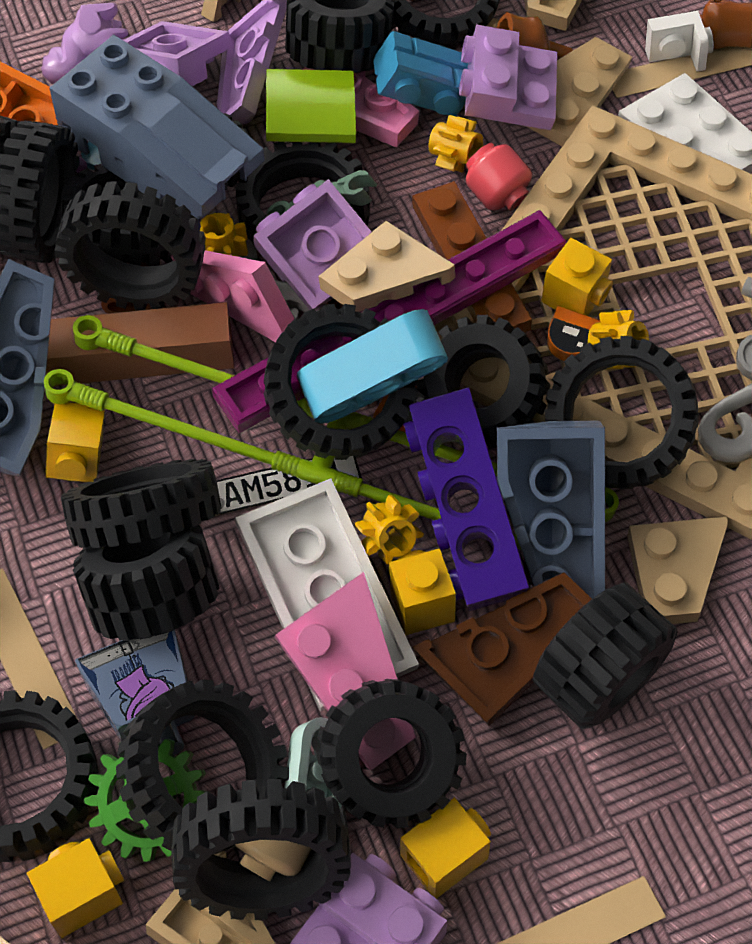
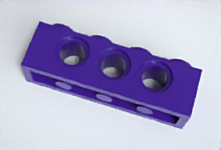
(455, 419)

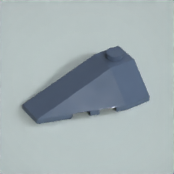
(24, 344)
(557, 498)

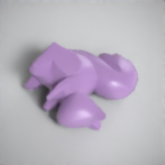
(90, 29)

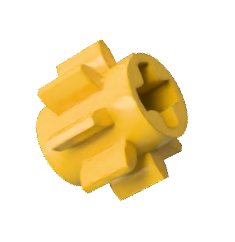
(454, 143)
(223, 235)
(615, 325)
(381, 517)

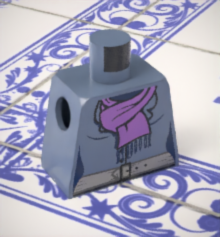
(132, 675)

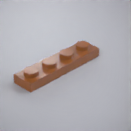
(454, 230)

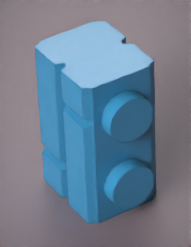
(420, 73)

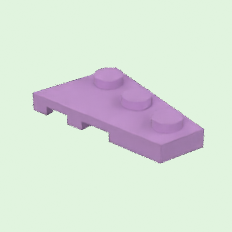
(248, 58)

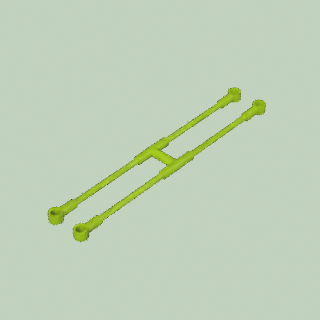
(312, 471)

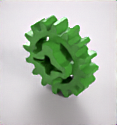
(113, 813)

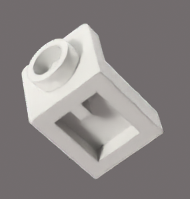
(679, 37)

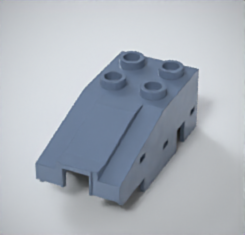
(153, 127)

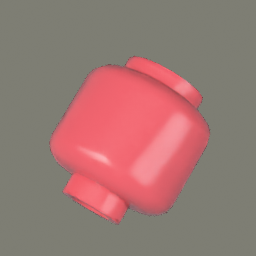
(498, 177)

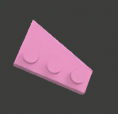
(247, 289)
(339, 649)

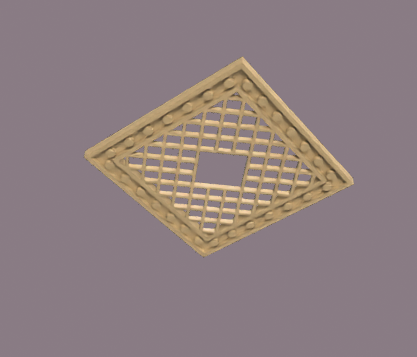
(675, 169)

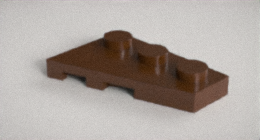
(496, 655)

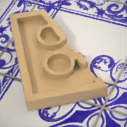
(584, 80)

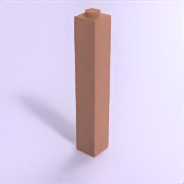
(190, 332)

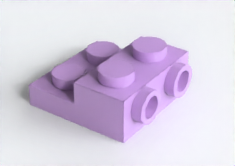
(181, 47)
(508, 79)
(309, 239)
(374, 911)

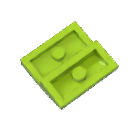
(310, 106)

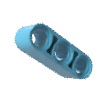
(372, 366)

